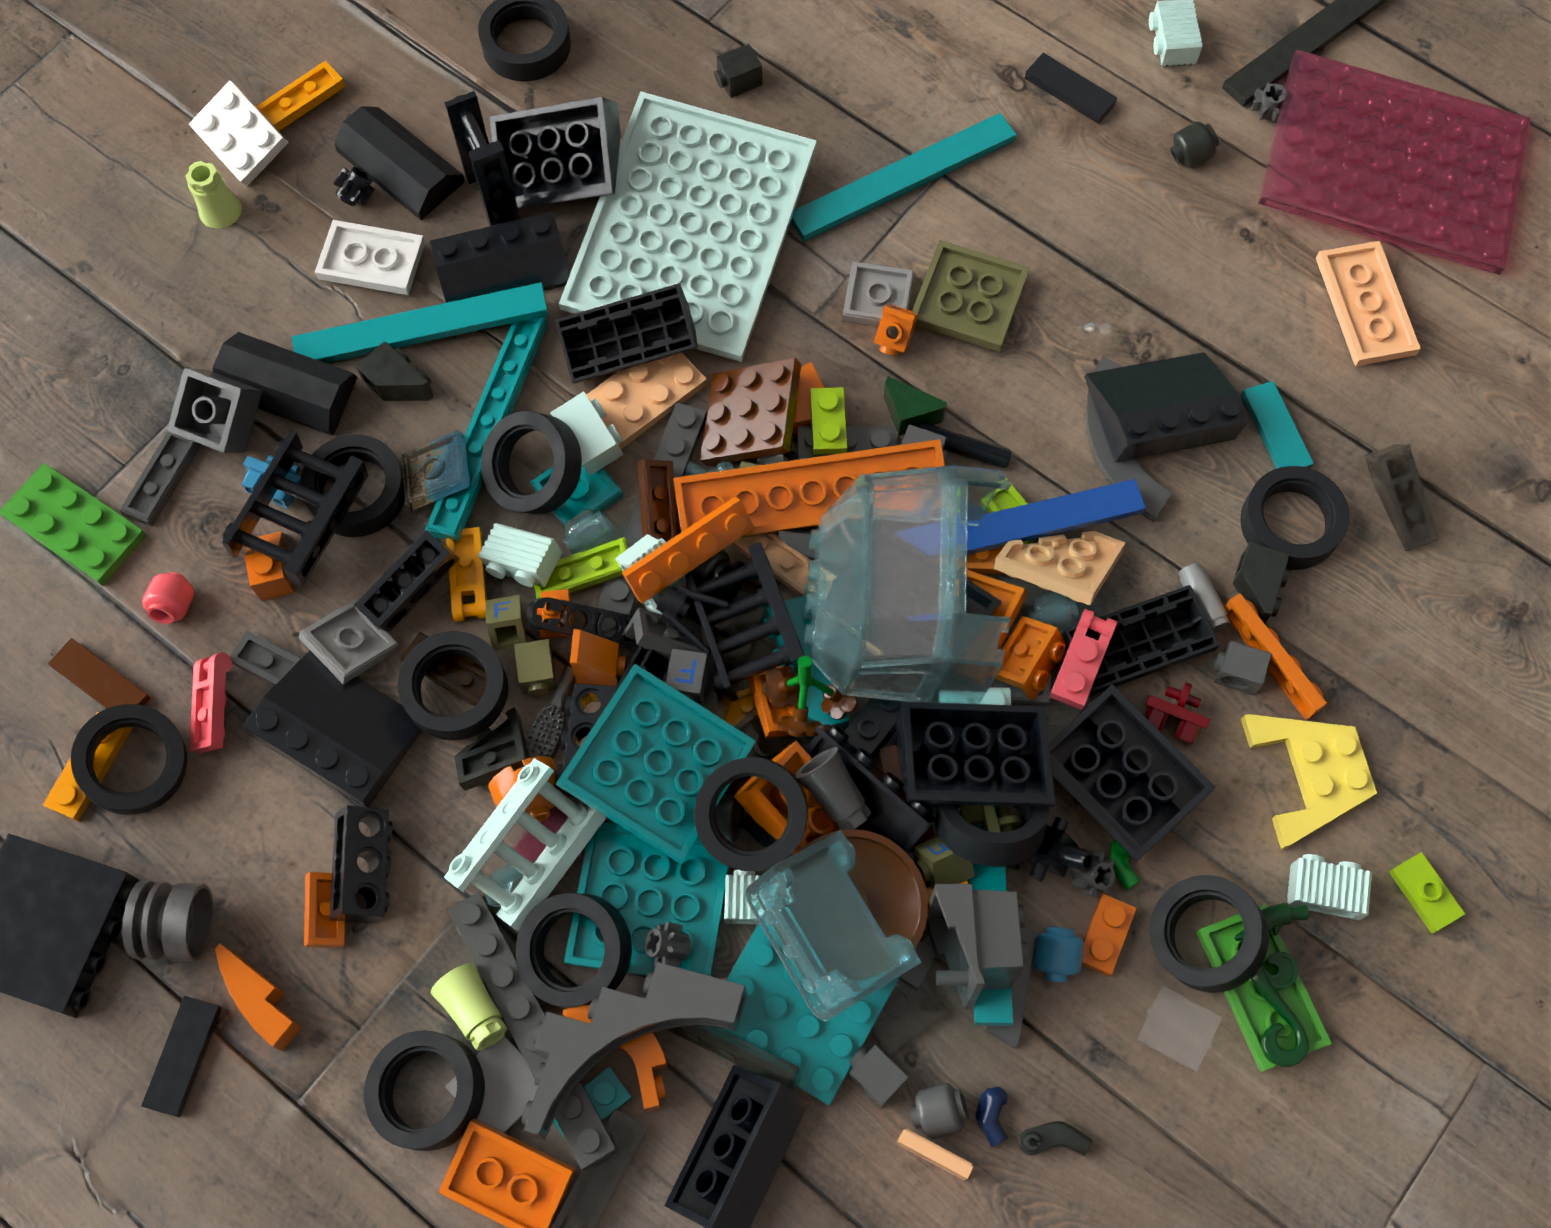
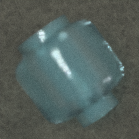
(588, 531)
(1055, 610)

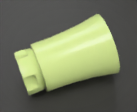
(214, 200)
(470, 1006)

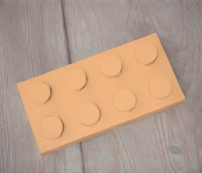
(1367, 303)
(646, 394)

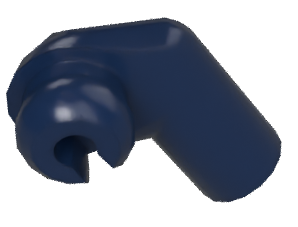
(988, 1114)

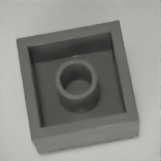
(214, 410)

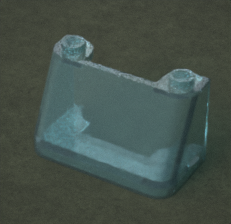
(826, 928)

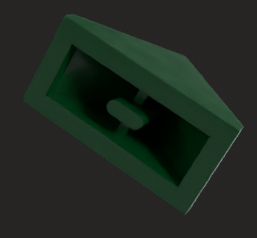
(911, 406)

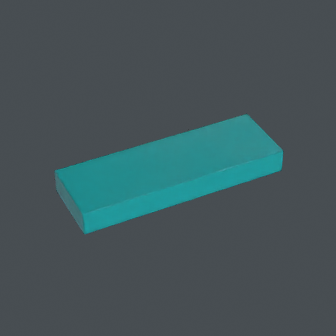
(1276, 426)

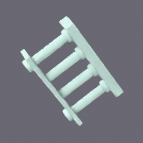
(551, 865)

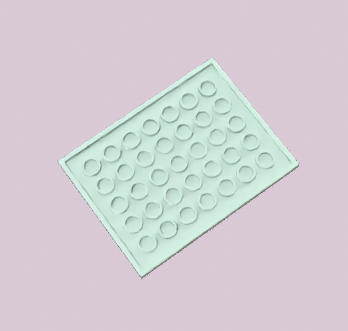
(696, 207)

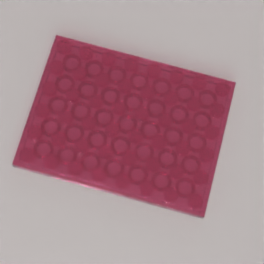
(1396, 162)

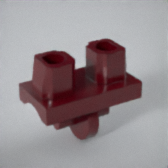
(1190, 722)

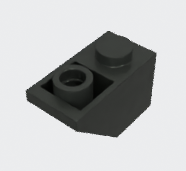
(392, 376)
(1260, 576)

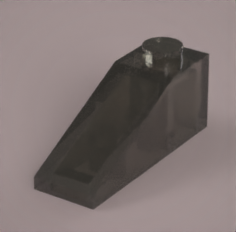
(1402, 495)

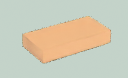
(934, 1154)

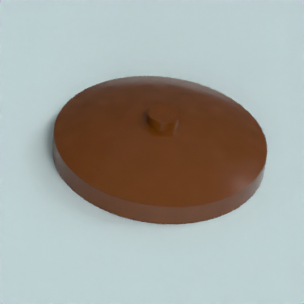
(887, 884)

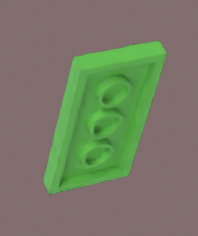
(72, 524)
(1249, 1006)

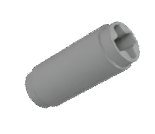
(1206, 594)

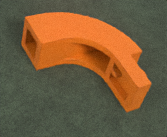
(646, 1056)

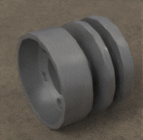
(168, 921)

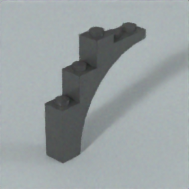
(574, 1047)

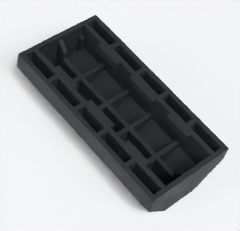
(397, 160)
(627, 333)
(289, 381)
(1152, 638)

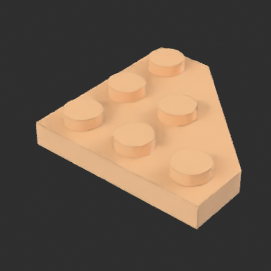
(1063, 565)

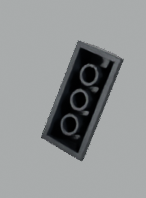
(501, 258)
(737, 1151)

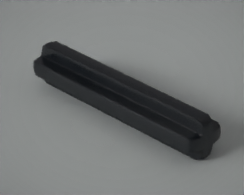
(972, 447)

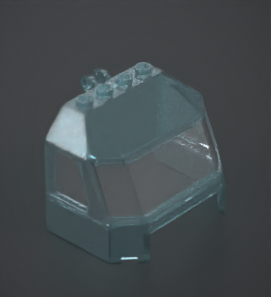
(894, 588)

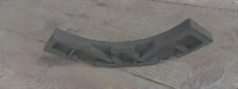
(1152, 493)

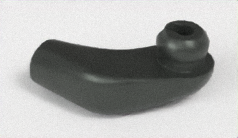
(1054, 1134)

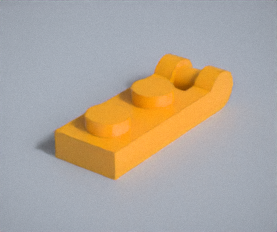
(467, 576)

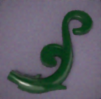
(1285, 976)

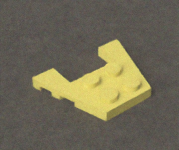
(1326, 765)

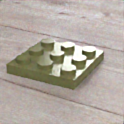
(969, 295)

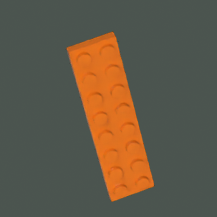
(795, 491)

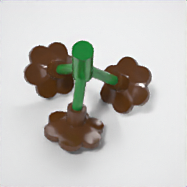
(788, 689)

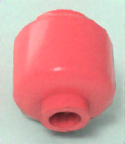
(168, 597)

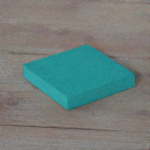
(591, 492)

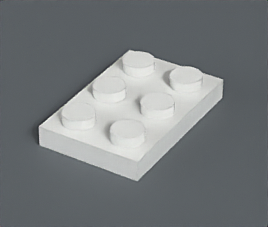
(238, 133)
(370, 257)

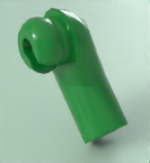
(1121, 866)

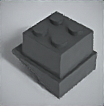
(977, 937)

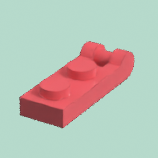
(1082, 660)
(209, 703)

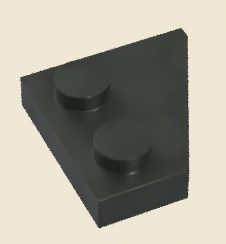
(492, 753)

